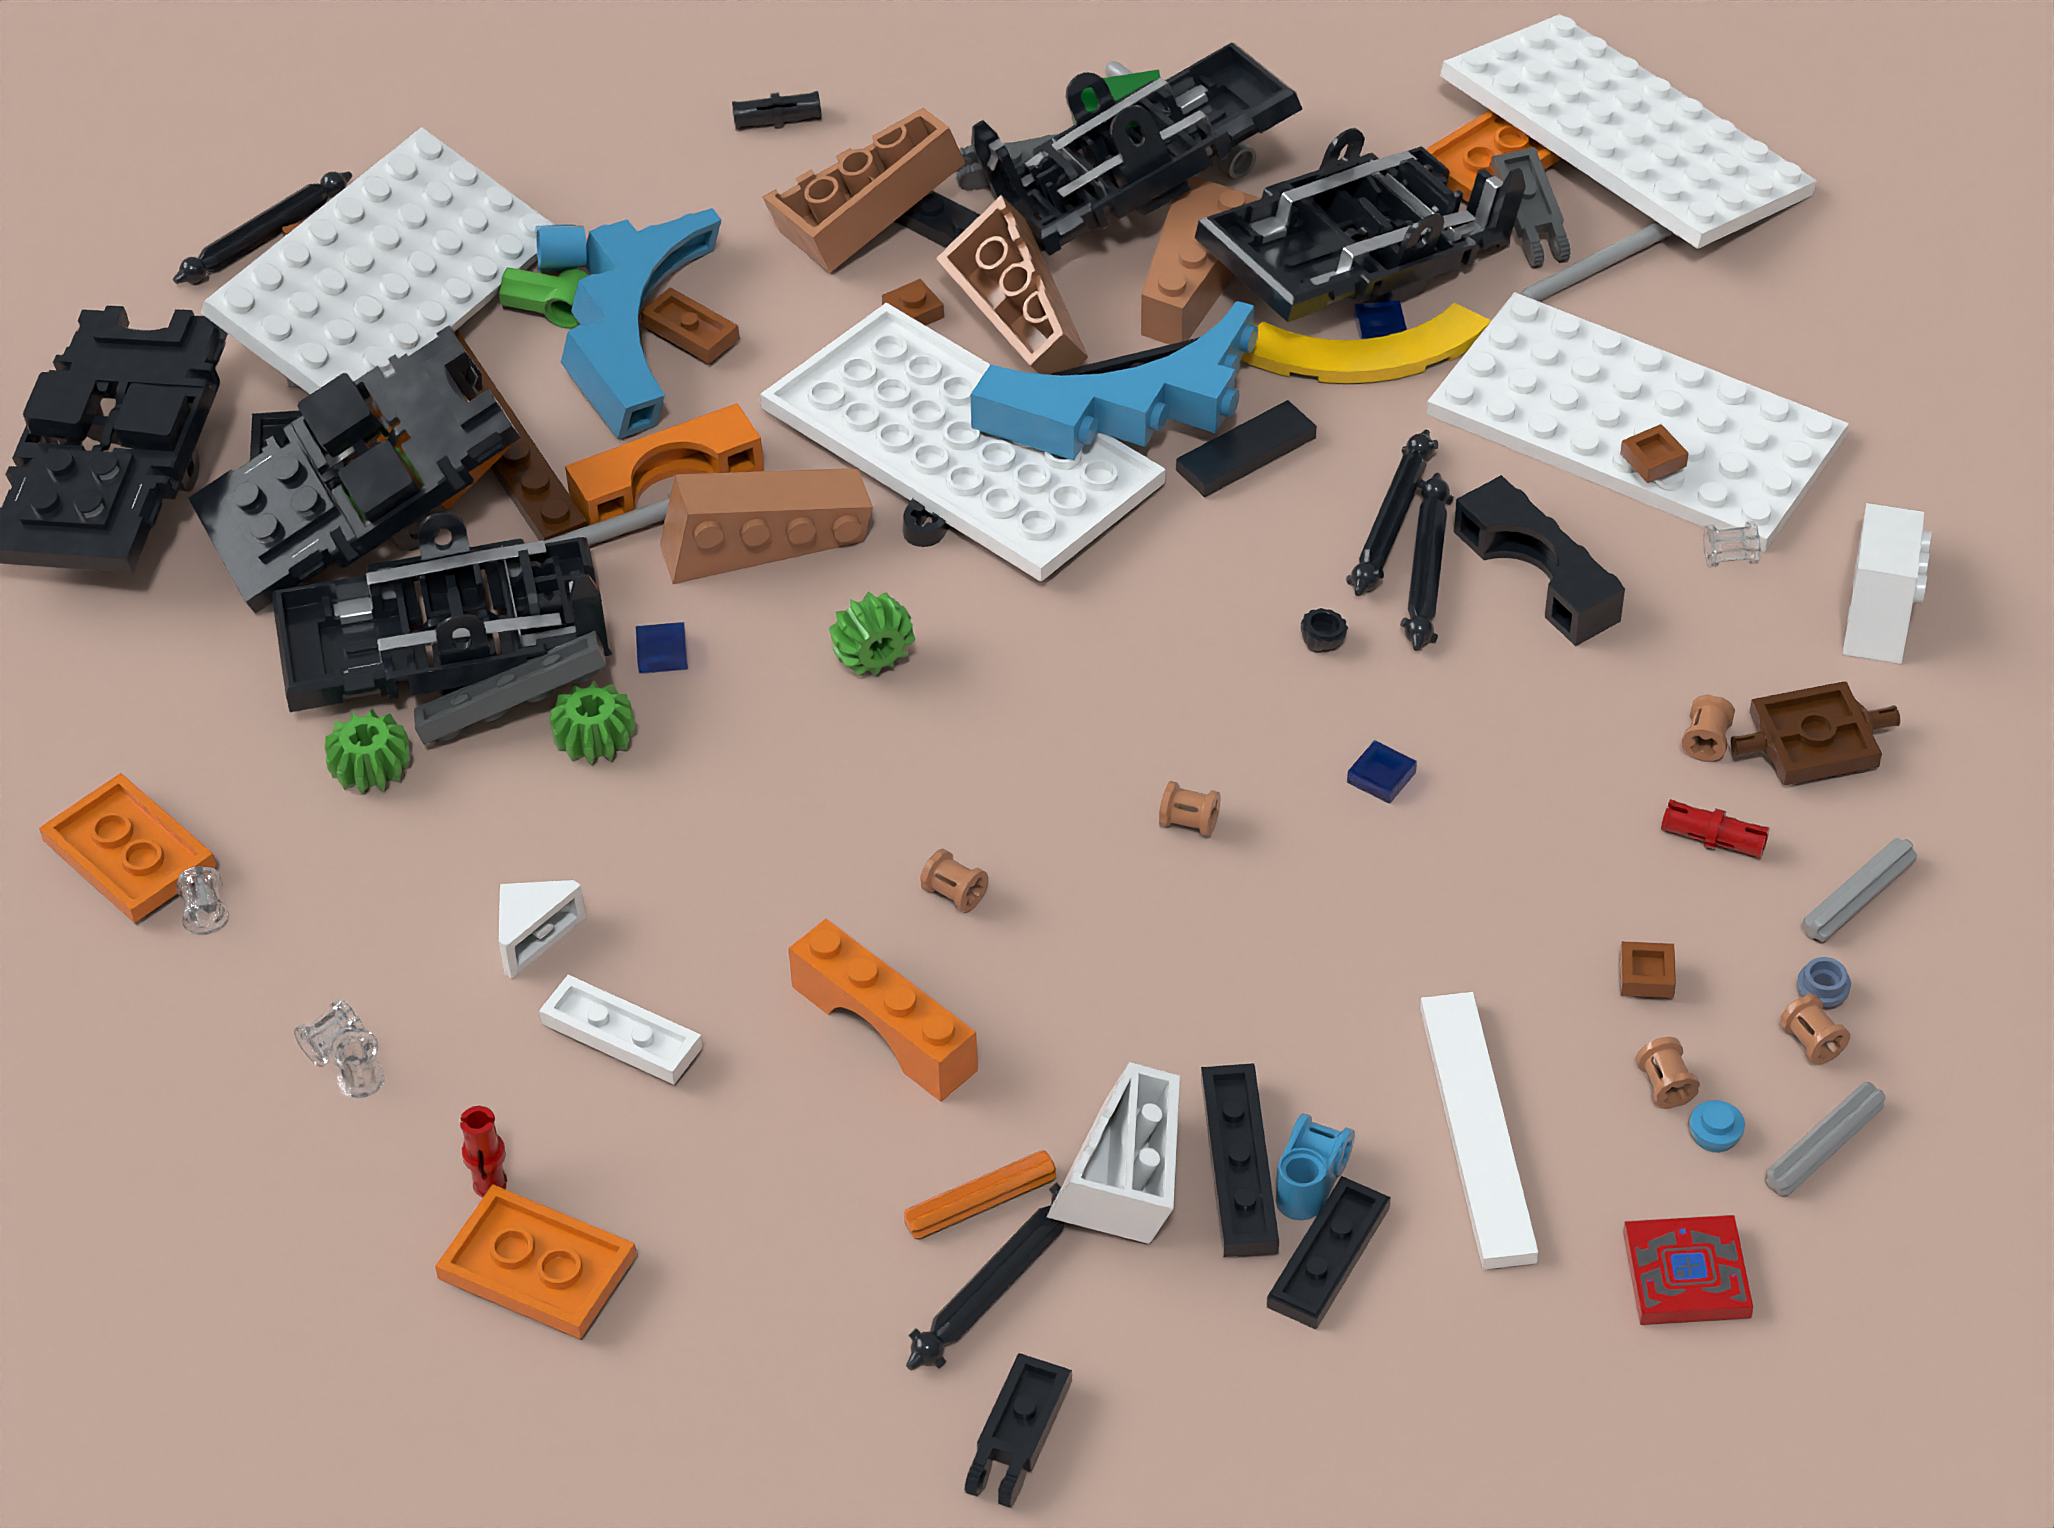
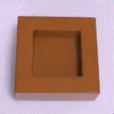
(916, 301)
(1654, 453)
(1647, 969)

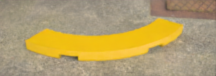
(1368, 359)

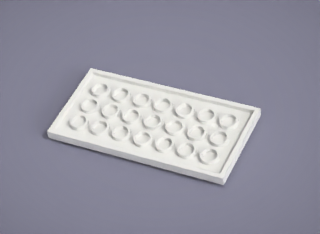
(1629, 130)
(379, 267)
(1580, 389)
(901, 411)

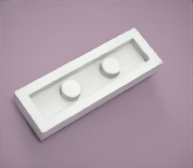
(621, 1029)

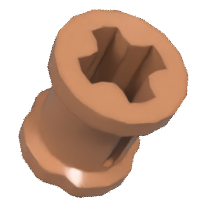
(1706, 736)
(1175, 797)
(954, 880)
(1814, 1029)
(1667, 1072)

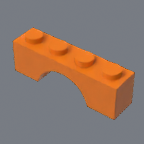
(616, 478)
(925, 1037)

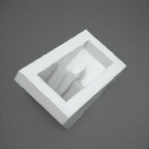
(535, 918)

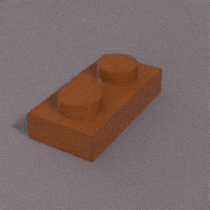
(689, 325)

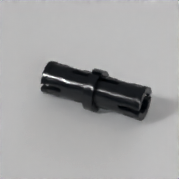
(776, 110)

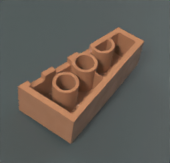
(866, 190)
(1183, 273)
(1011, 284)
(760, 518)

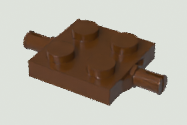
(1815, 732)

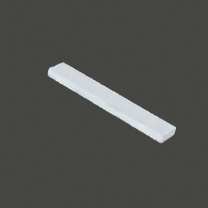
(1478, 1131)

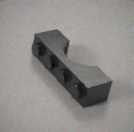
(1505, 524)

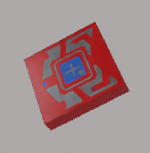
(1687, 1269)

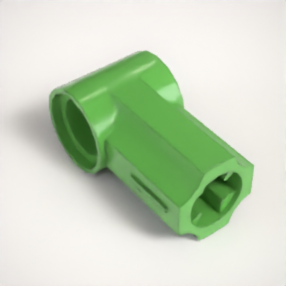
(542, 293)

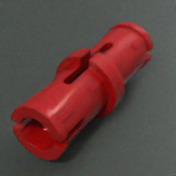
(1715, 829)
(483, 1149)

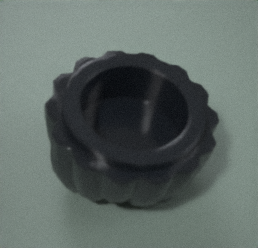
(1323, 629)

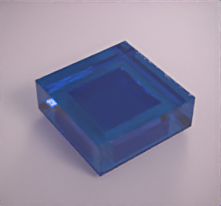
(1379, 319)
(661, 647)
(1381, 771)

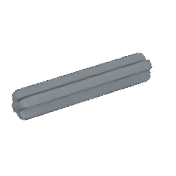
(1859, 889)
(1825, 1139)

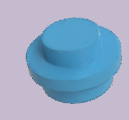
(1716, 1125)

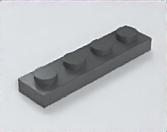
(494, 696)

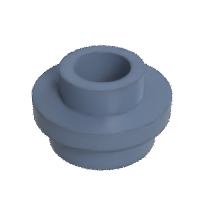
(1825, 972)

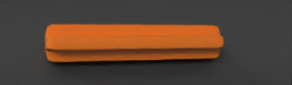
(979, 1194)

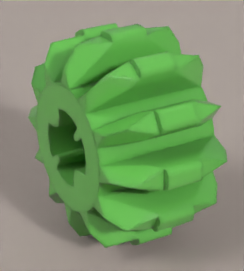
(872, 633)
(592, 722)
(367, 751)

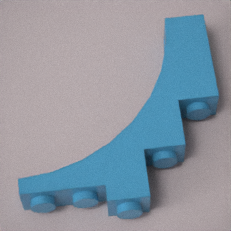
(606, 348)
(1128, 404)

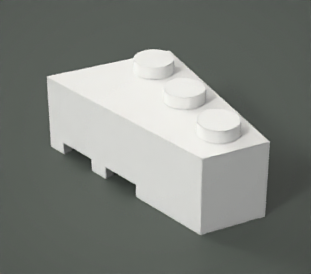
(1886, 582)
(1127, 1161)

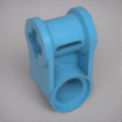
(560, 247)
(1311, 1167)

